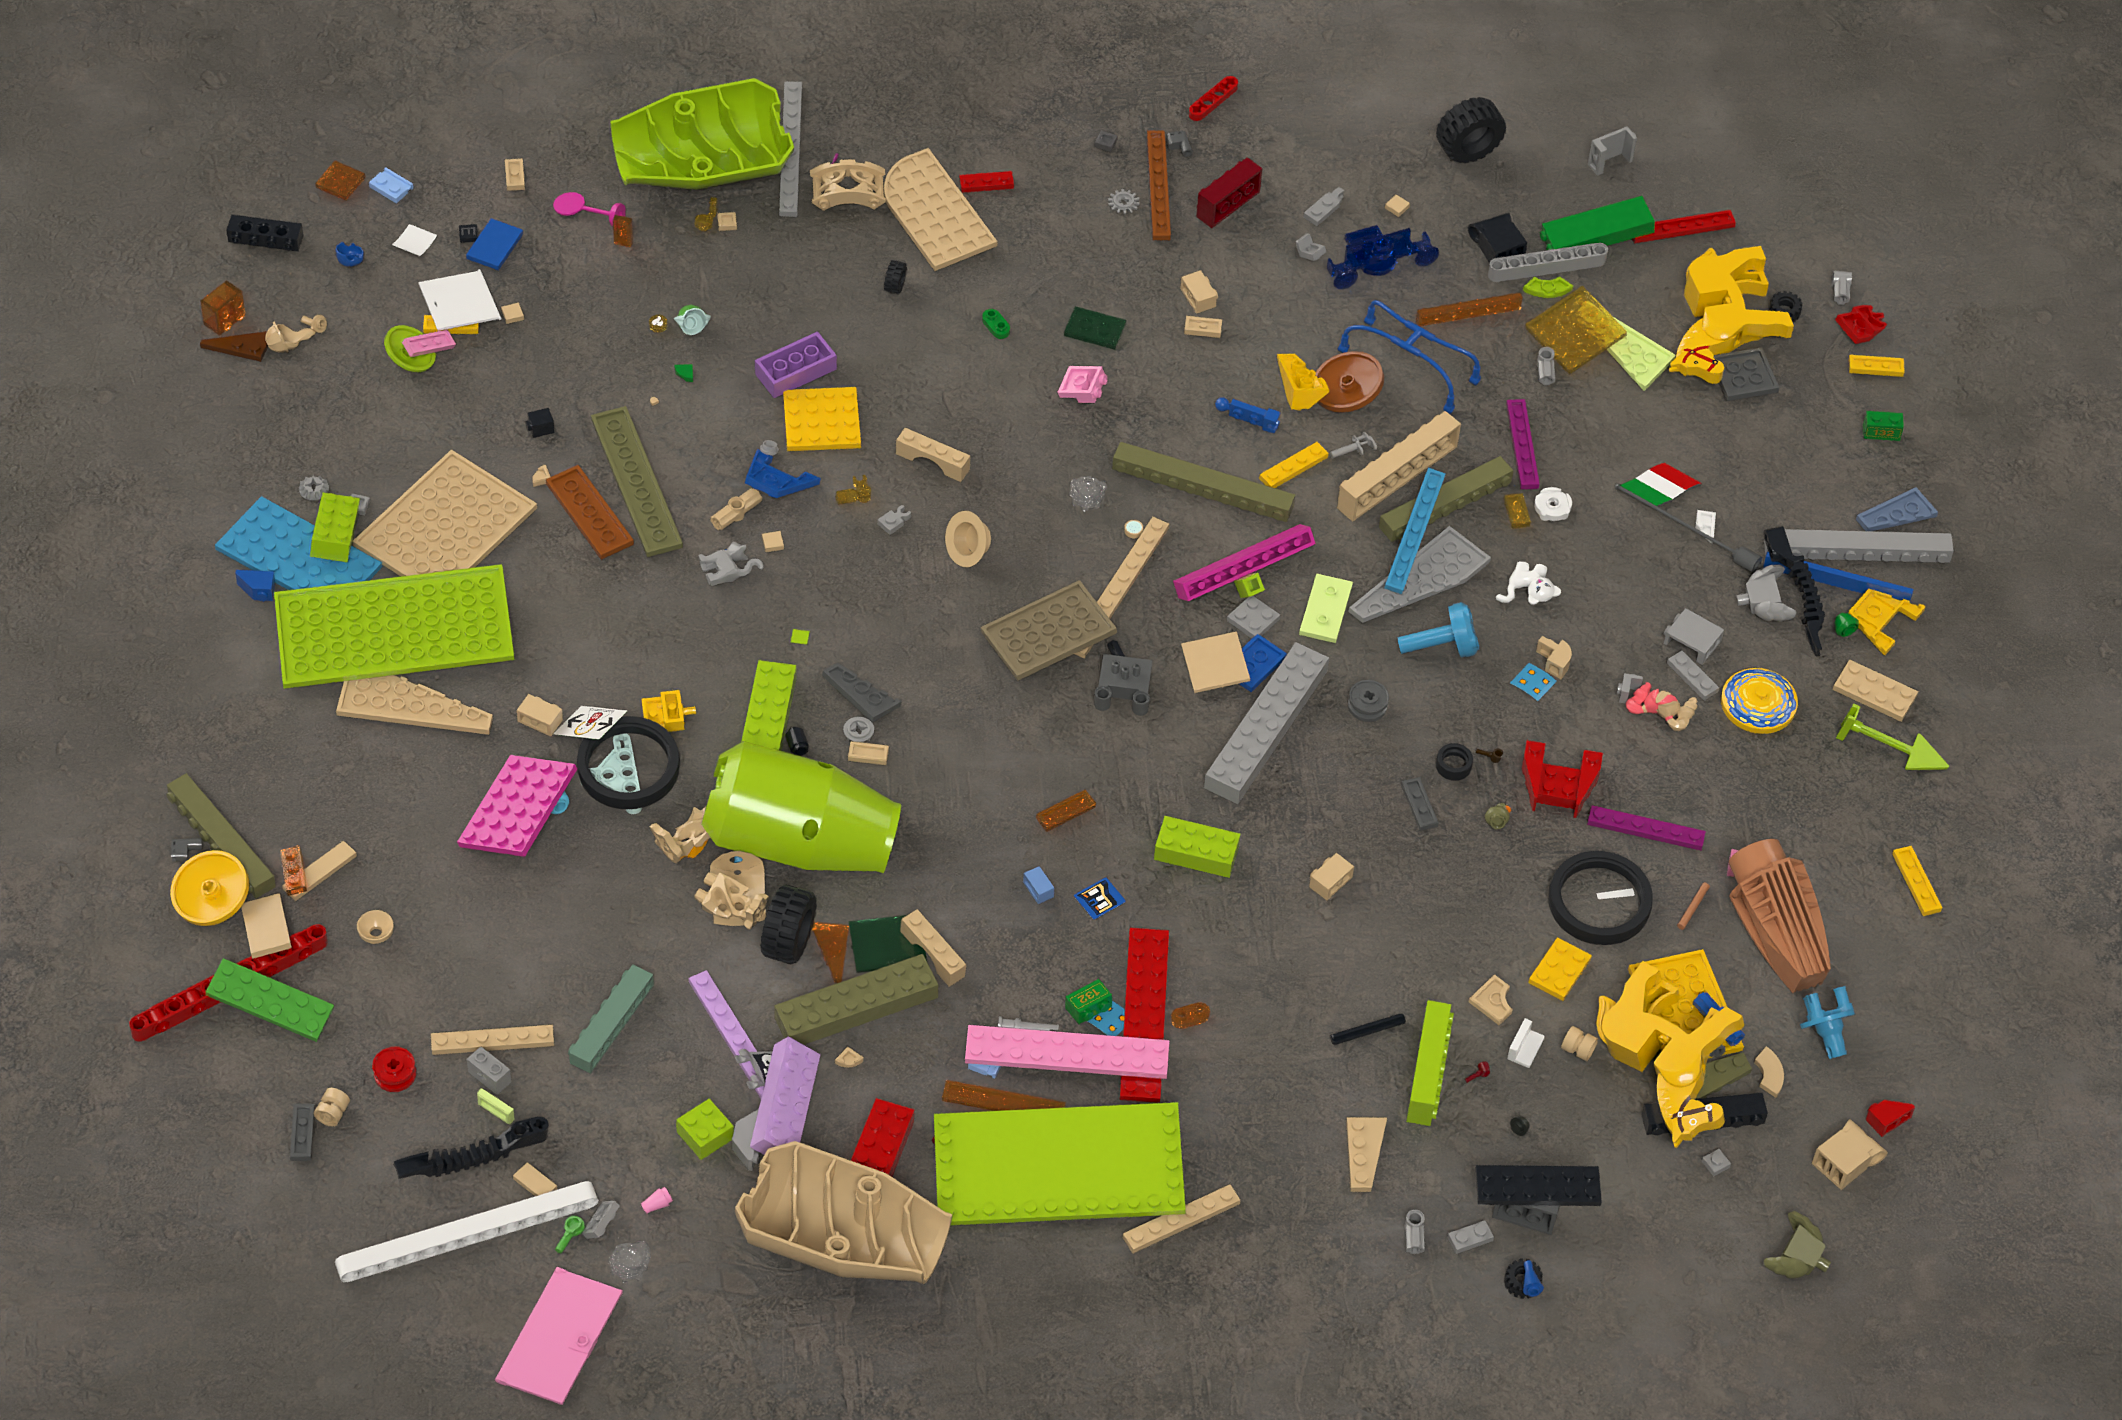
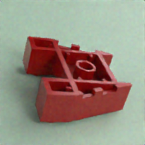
(1559, 784)

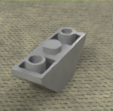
(742, 1139)

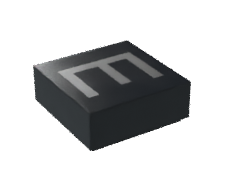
(468, 233)

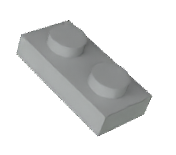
(600, 1219)
(1470, 1237)

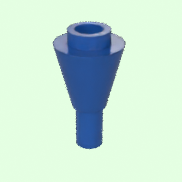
(1532, 1284)

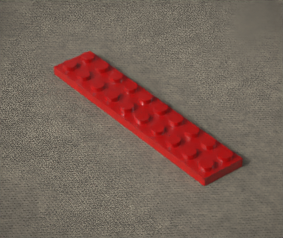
(1145, 1003)

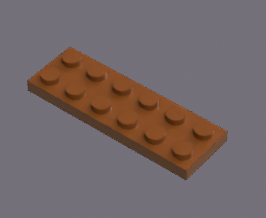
(589, 512)

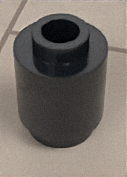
(797, 741)

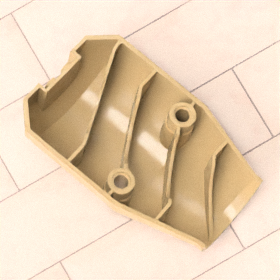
(841, 1217)

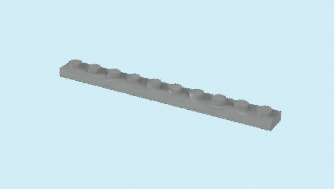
(790, 171)

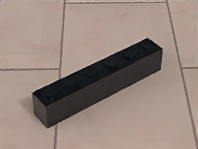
(1737, 1110)

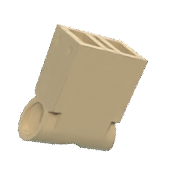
(1847, 1155)

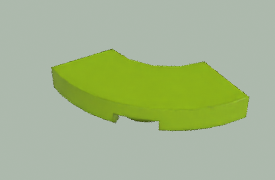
(1548, 288)

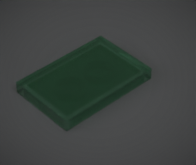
(1095, 328)

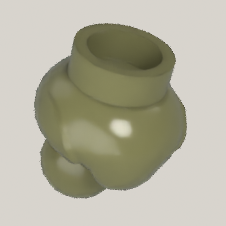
(1498, 816)

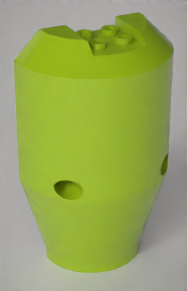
(703, 137)
(798, 812)

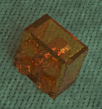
(223, 308)

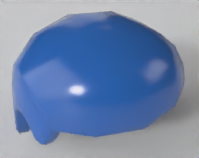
(349, 255)

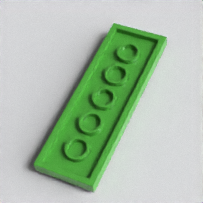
(269, 1000)

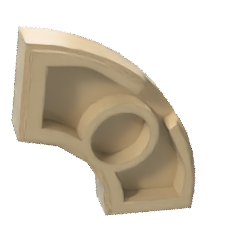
(1772, 1071)

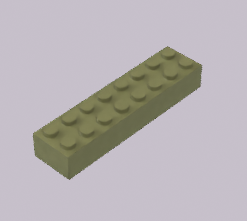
(857, 1001)

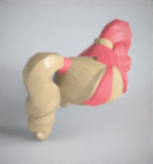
(1663, 704)

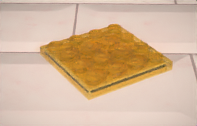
(1576, 329)

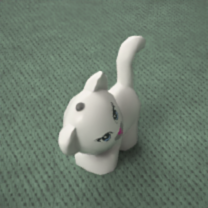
(1539, 588)

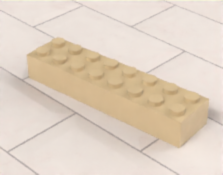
(1398, 465)

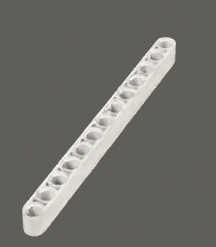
(466, 1231)

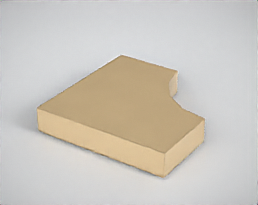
(1492, 1000)

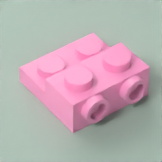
(1083, 383)

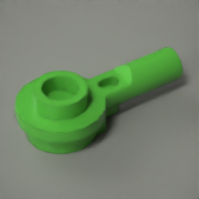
(573, 1227)

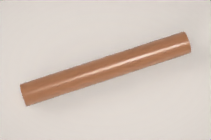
(1693, 906)

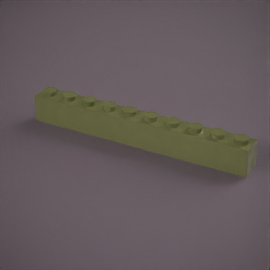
(1203, 481)

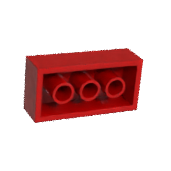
(884, 1136)

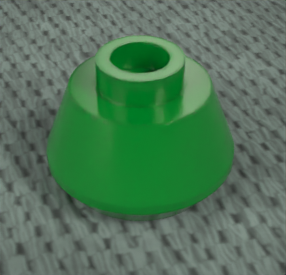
(1845, 624)

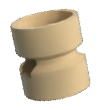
(1581, 1044)
(331, 1108)

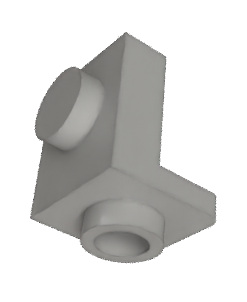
(1308, 249)
(1630, 681)

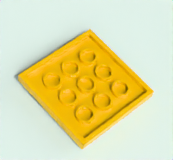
(821, 419)

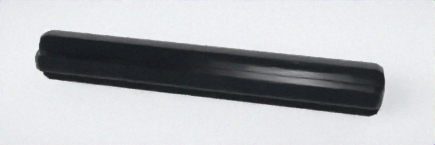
(1367, 1029)

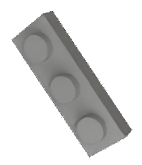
(1693, 675)

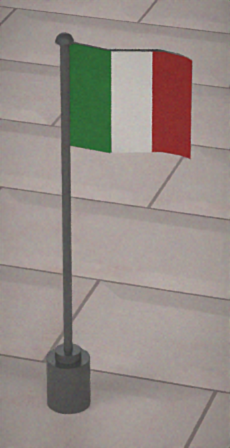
(1663, 485)

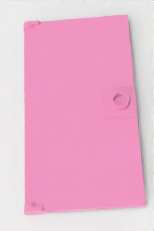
(559, 1336)

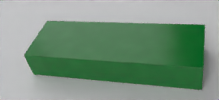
(1600, 225)

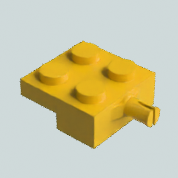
(667, 710)

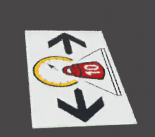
(590, 722)

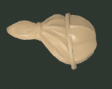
(283, 339)

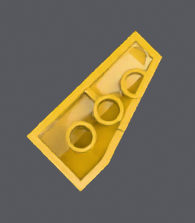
(1300, 383)

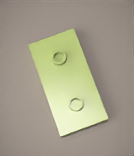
(1326, 608)

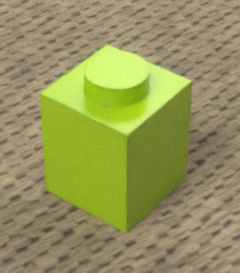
(1249, 585)

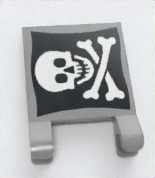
(760, 1063)

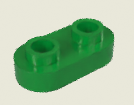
(993, 321)

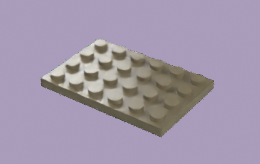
(1048, 630)

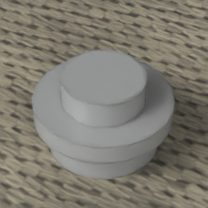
(769, 447)

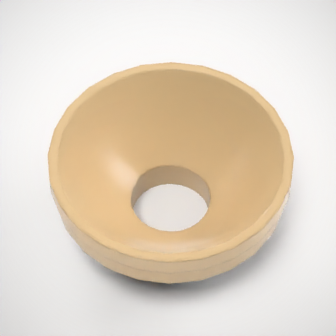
(375, 920)

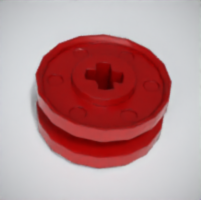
(394, 1069)

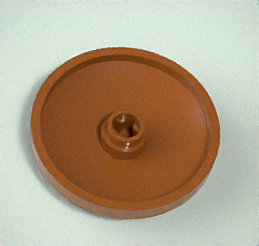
(1352, 381)

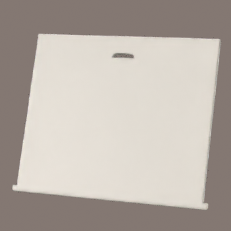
(459, 300)

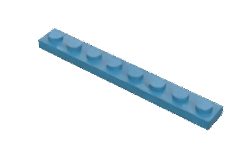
(1414, 531)

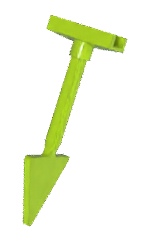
(1921, 754)

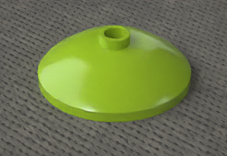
(398, 353)

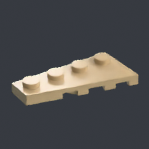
(1364, 1147)

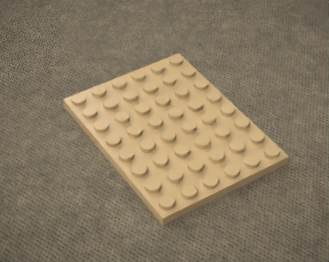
(445, 520)

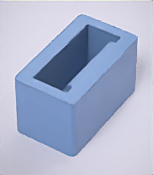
(1038, 885)

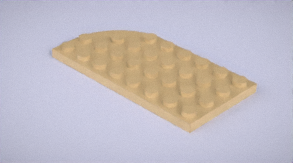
(934, 211)

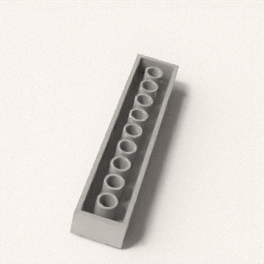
(1266, 723)

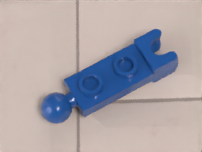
(1257, 416)

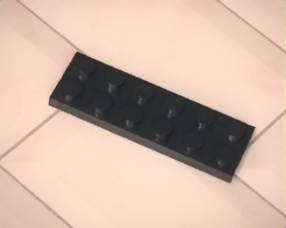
(1538, 1185)

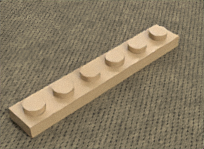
(492, 1039)
(1171, 1224)

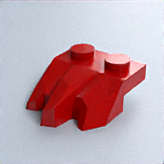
(1861, 323)

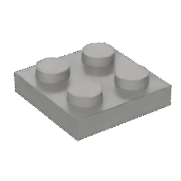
(1253, 617)

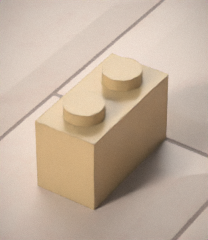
(1199, 291)
(539, 715)
(1331, 876)

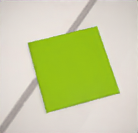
(800, 636)

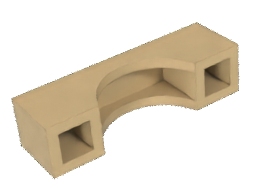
(952, 461)
(946, 960)

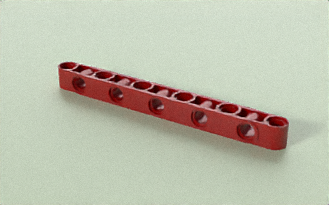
(194, 1001)

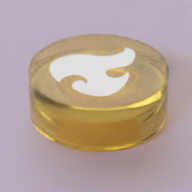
(658, 323)

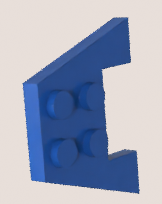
(774, 481)

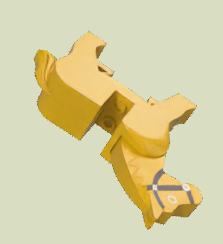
(1637, 1034)

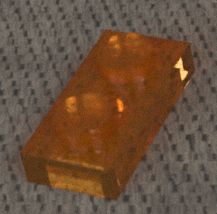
(622, 231)

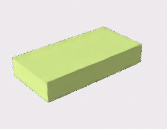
(495, 1106)

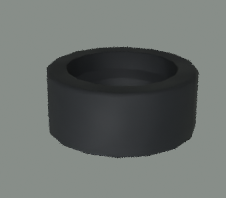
(1450, 773)

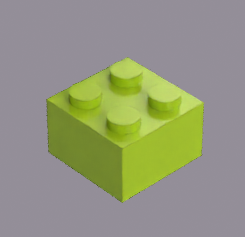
(705, 1129)

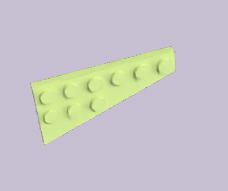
(1640, 357)

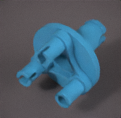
(1829, 1023)

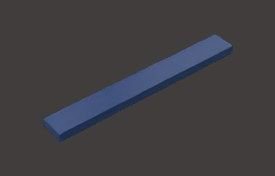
(1849, 580)

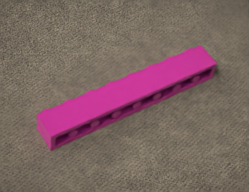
(1244, 562)

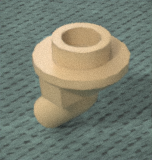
(318, 323)

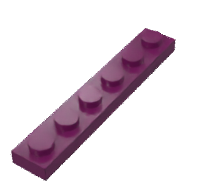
(1522, 444)
(1646, 828)

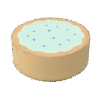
(1133, 529)

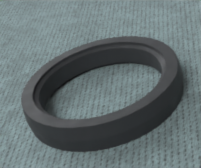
(640, 798)
(1608, 861)

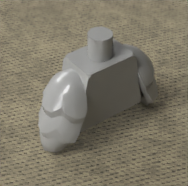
(1764, 596)

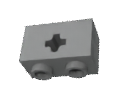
(489, 1070)

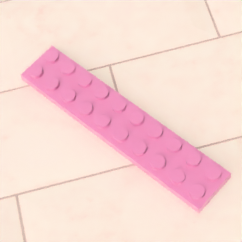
(1067, 1051)

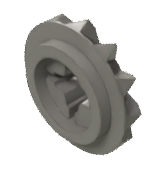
(306, 487)
(863, 724)

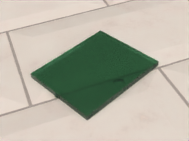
(880, 943)

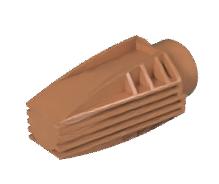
(1781, 913)

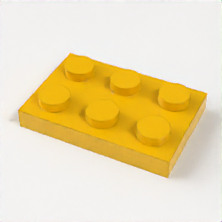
(1560, 969)

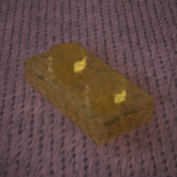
(1517, 510)

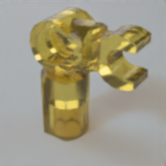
(862, 492)

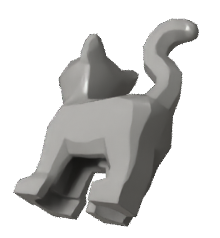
(724, 563)

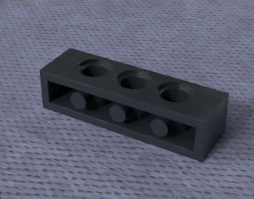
(264, 233)

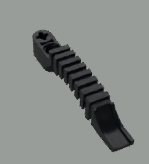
(1780, 551)
(532, 1132)

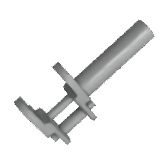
(1355, 446)

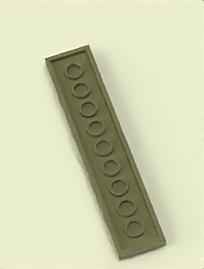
(636, 481)

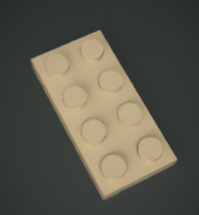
(1875, 690)

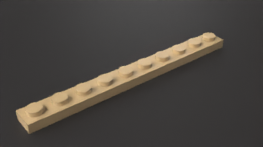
(1130, 569)

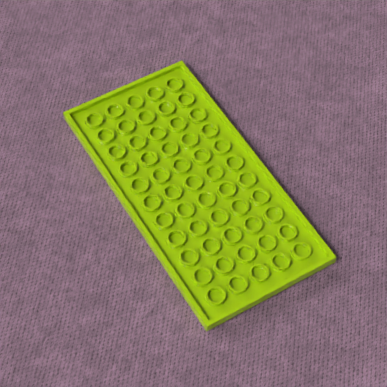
(393, 626)
(1059, 1163)

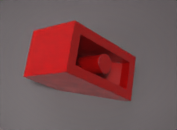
(1888, 1115)

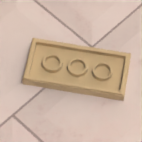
(266, 925)

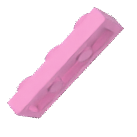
(429, 343)

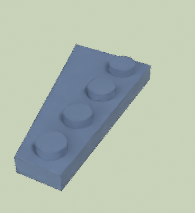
(1897, 511)

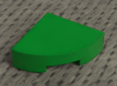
(684, 371)

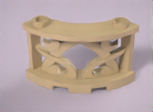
(835, 195)

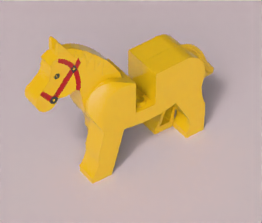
(1715, 292)

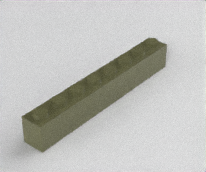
(1451, 496)
(218, 832)

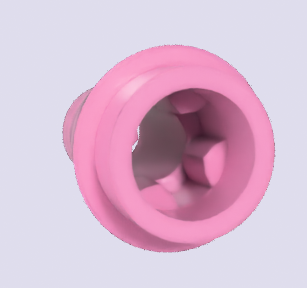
(657, 1200)

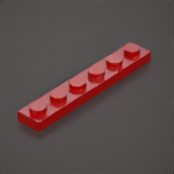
(1689, 225)

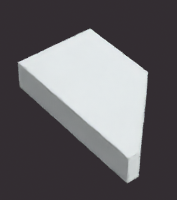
(1706, 522)

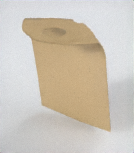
(751, 876)

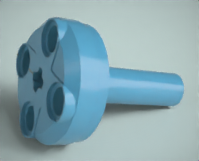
(1459, 630)

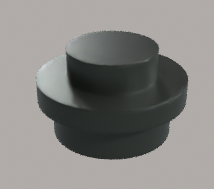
(1519, 1125)

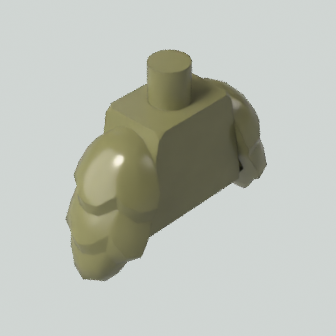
(1802, 1250)

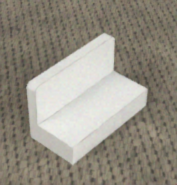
(1525, 1045)

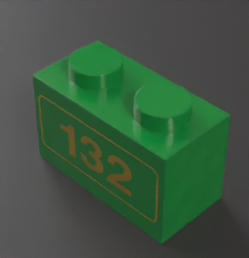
(1883, 425)
(1088, 1001)

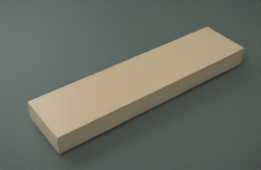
(326, 866)

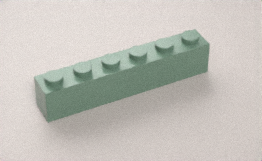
(611, 1018)

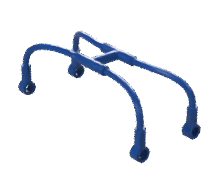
(1407, 345)

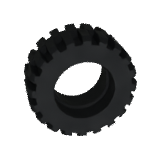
(1471, 130)
(788, 924)

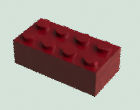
(1229, 192)

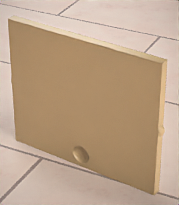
(1215, 662)

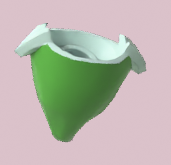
(692, 319)

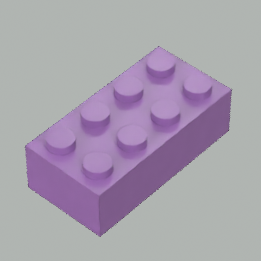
(795, 364)

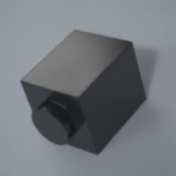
(540, 422)

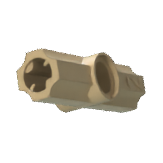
(736, 509)

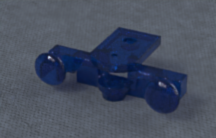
(1378, 254)

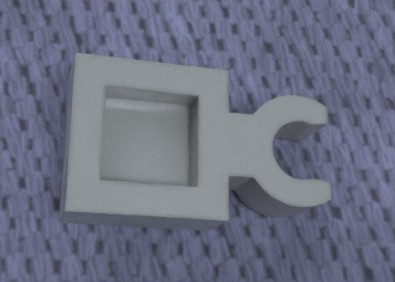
(893, 521)

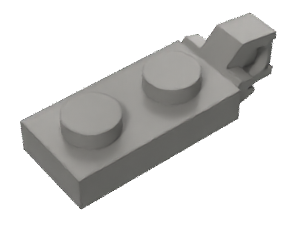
(1324, 207)

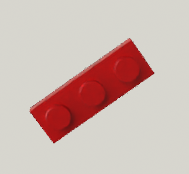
(986, 181)

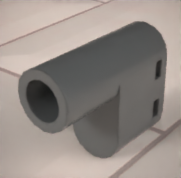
(1179, 141)
(181, 847)

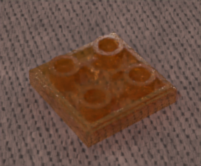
(340, 180)

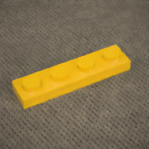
(1294, 465)
(1917, 880)

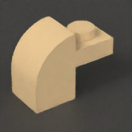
(1558, 656)

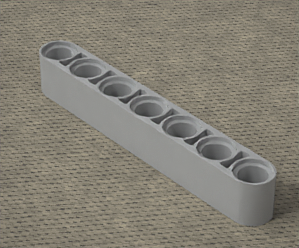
(1547, 262)

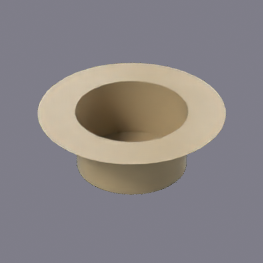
(964, 533)

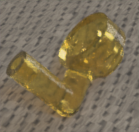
(705, 221)

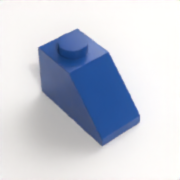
(257, 584)

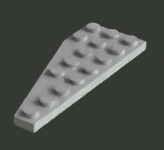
(1436, 568)

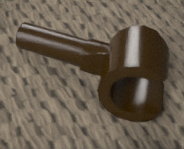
(1495, 756)

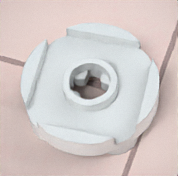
(1553, 513)

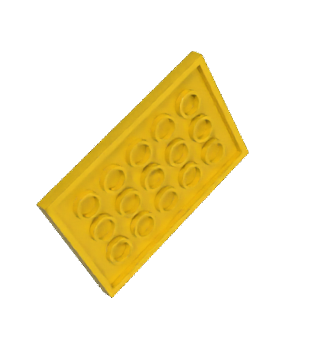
(1692, 976)

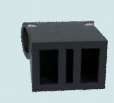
(1498, 237)

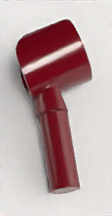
(1484, 1071)

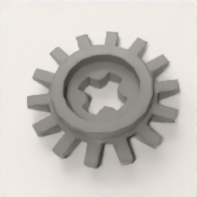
(1126, 196)

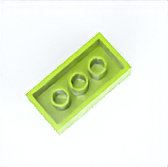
(334, 527)
(1197, 846)

